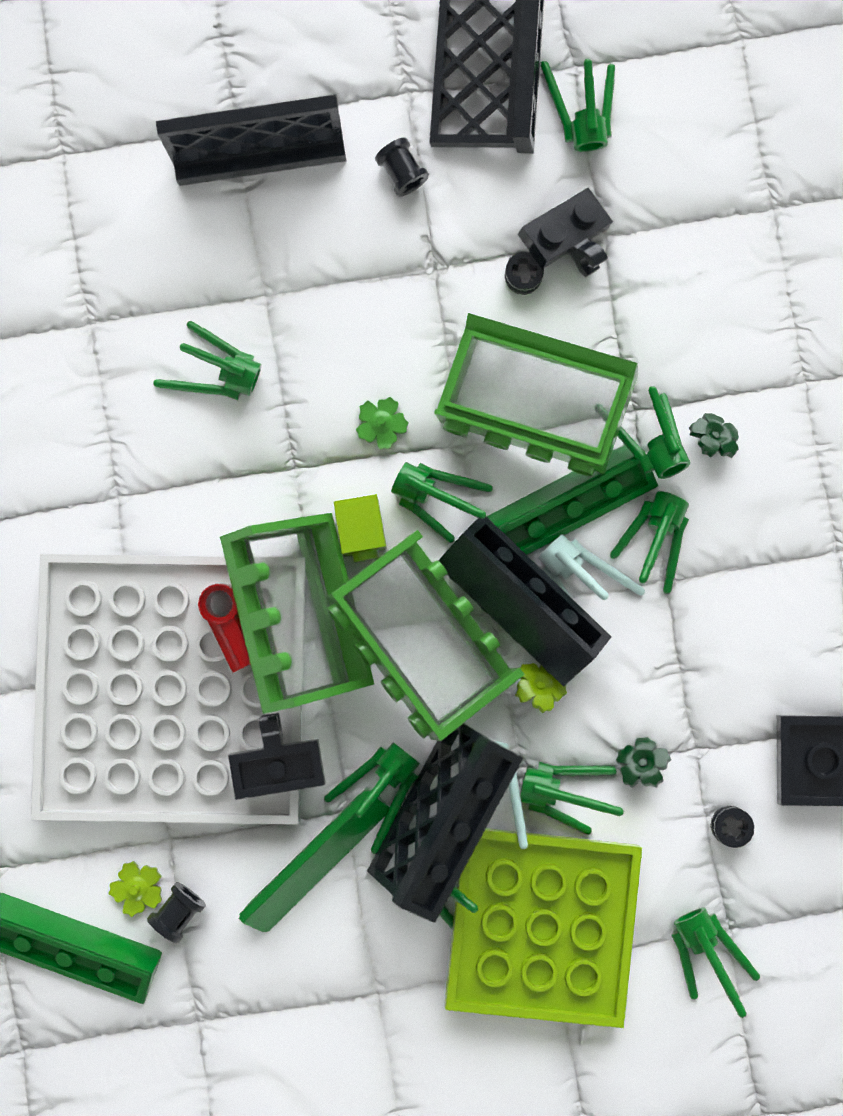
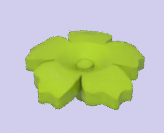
(541, 686)
(137, 888)

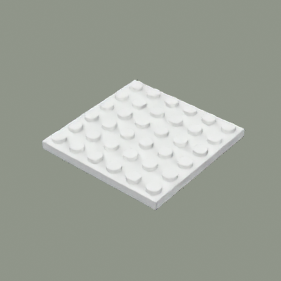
(141, 697)

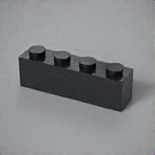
(524, 600)

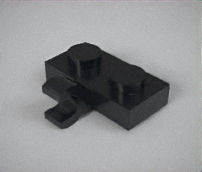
(569, 230)
(276, 765)

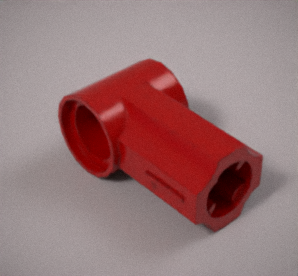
(225, 629)

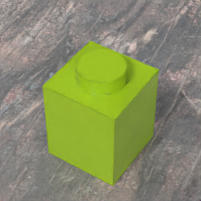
(360, 527)

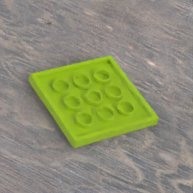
(546, 930)

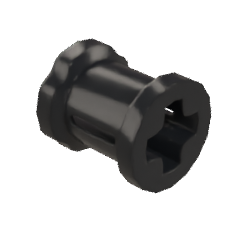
(401, 166)
(176, 913)

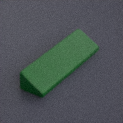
(573, 502)
(312, 864)
(76, 949)

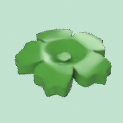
(381, 422)

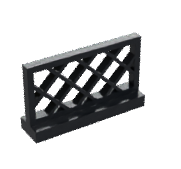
(523, 75)
(254, 140)
(450, 836)

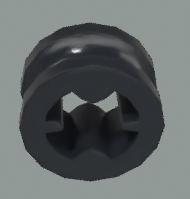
(514, 281)
(727, 839)

